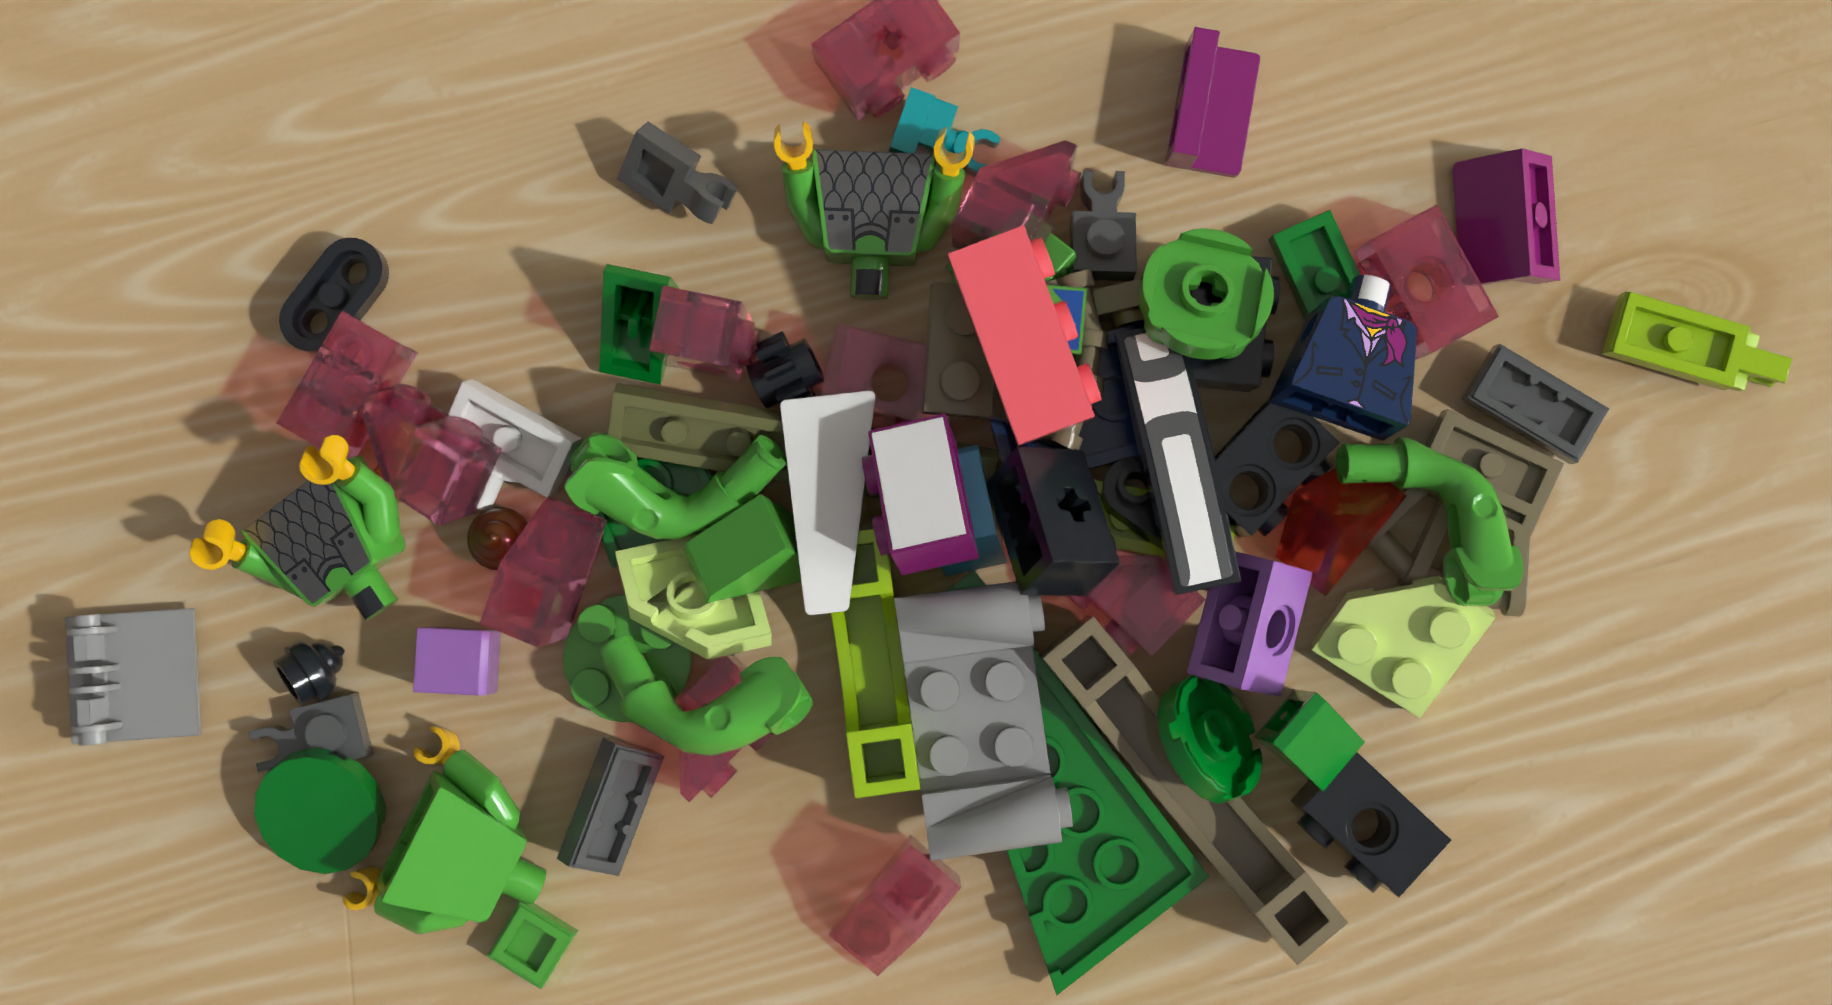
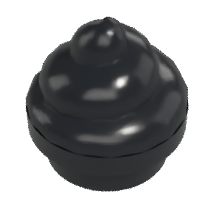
(310, 669)

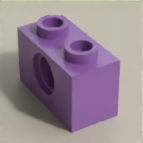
(1251, 626)

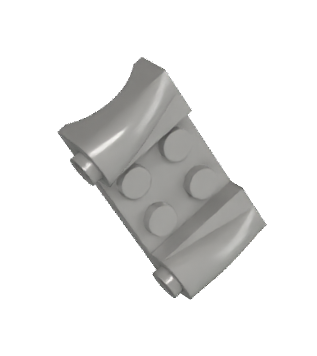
(979, 720)

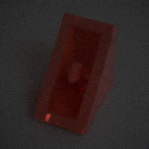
(1333, 525)

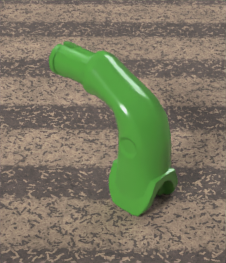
(612, 482)
(1480, 552)
(762, 703)

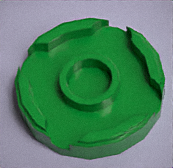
(1209, 739)
(319, 811)

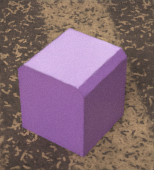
(456, 660)

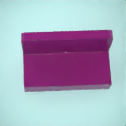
(1212, 106)
(1508, 216)

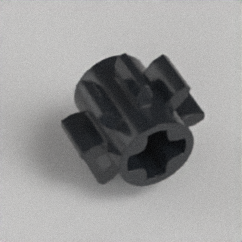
(784, 370)

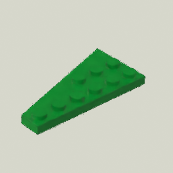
(1117, 860)

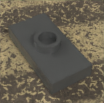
(1535, 404)
(610, 807)

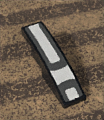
(1177, 464)

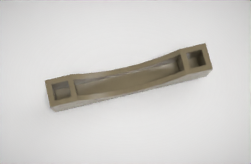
(1225, 833)

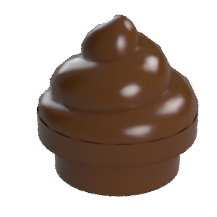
(493, 535)

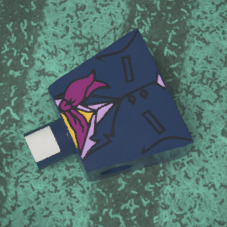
(1353, 363)

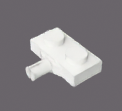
(532, 446)

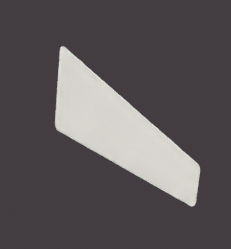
(827, 481)

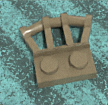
(958, 374)
(1522, 484)

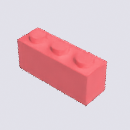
(1024, 334)

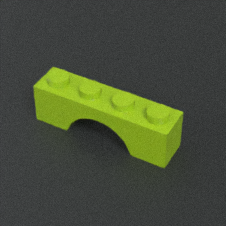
(874, 679)

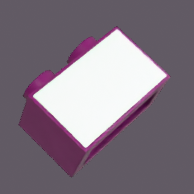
(920, 494)

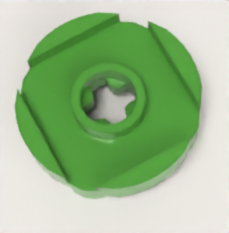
(1200, 330)
(587, 674)

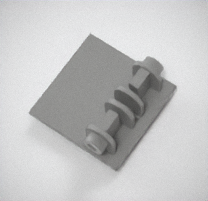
(133, 676)

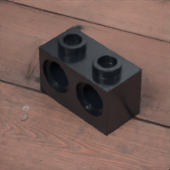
(1253, 454)

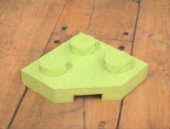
(668, 600)
(1402, 639)

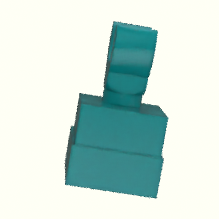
(924, 118)

